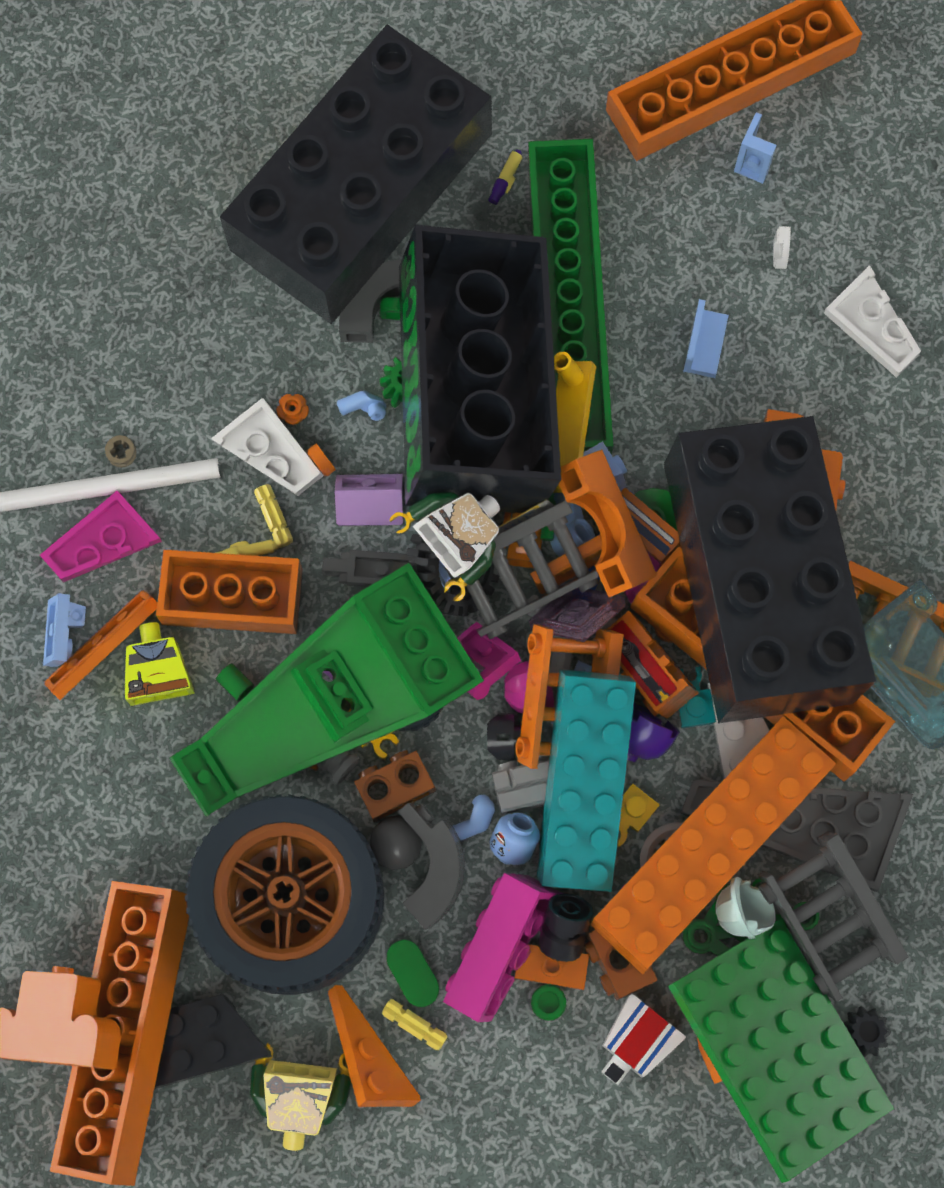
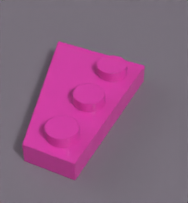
(99, 539)

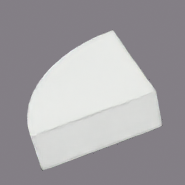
(781, 248)

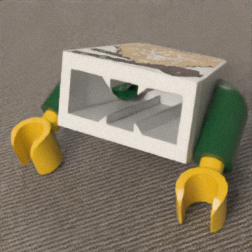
(457, 532)

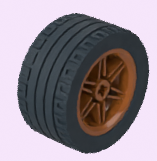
(232, 863)

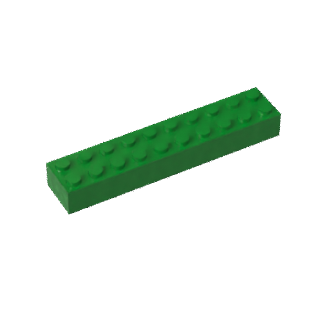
(567, 215)

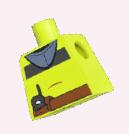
(155, 668)

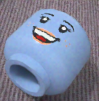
(514, 839)

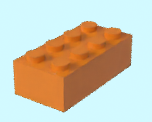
(229, 591)

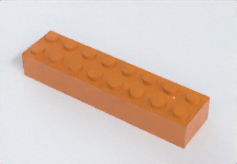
(731, 73)
(841, 732)
(712, 845)
(138, 973)

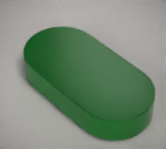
(412, 973)

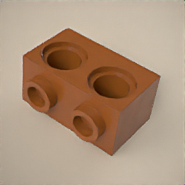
(398, 792)

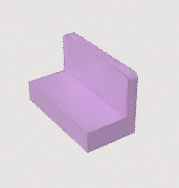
(368, 499)

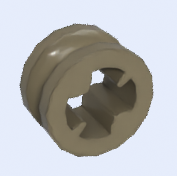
(110, 449)

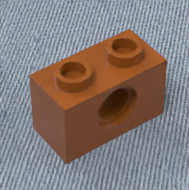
(616, 981)

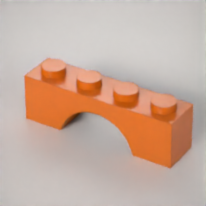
(623, 555)

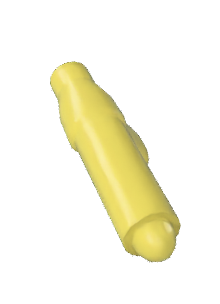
(254, 549)

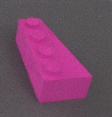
(498, 946)

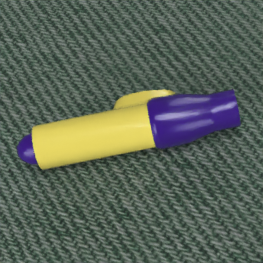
(506, 178)

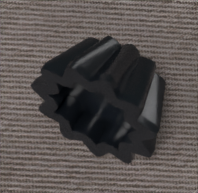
(867, 1030)

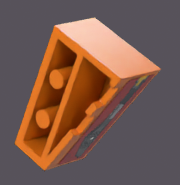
(651, 668)

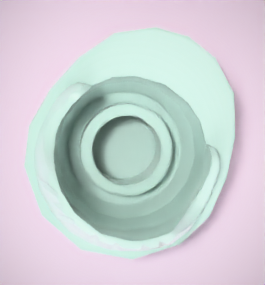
(744, 909)

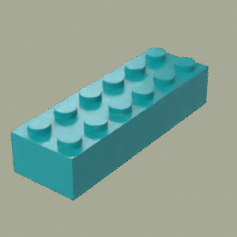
(585, 780)

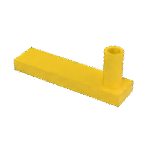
(573, 405)

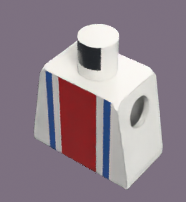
(638, 1040)

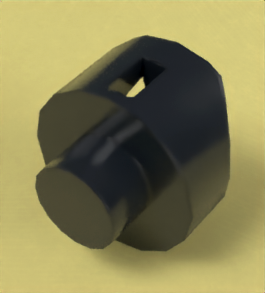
(502, 724)

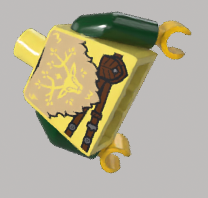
(298, 1096)

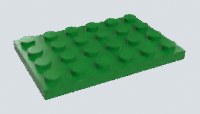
(781, 1050)

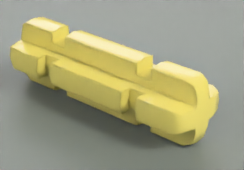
(273, 515)
(414, 1024)

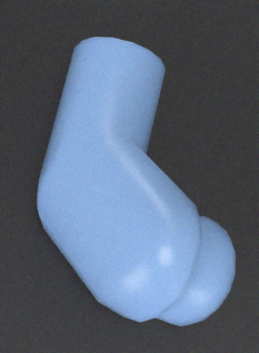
(365, 401)
(479, 819)

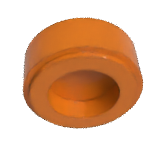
(320, 460)

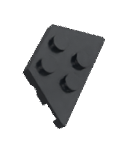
(205, 1040)

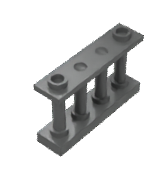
(525, 536)
(866, 915)

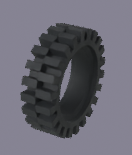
(427, 568)

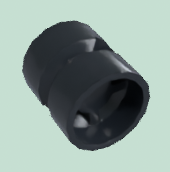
(565, 927)

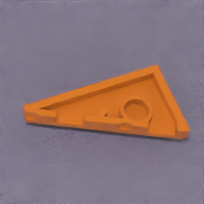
(372, 1069)

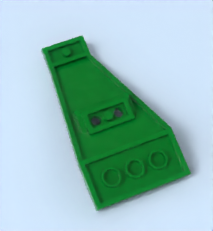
(386, 658)

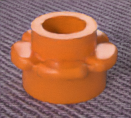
(298, 414)

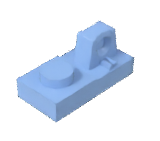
(60, 617)

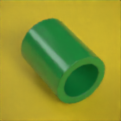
(234, 682)

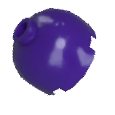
(648, 736)

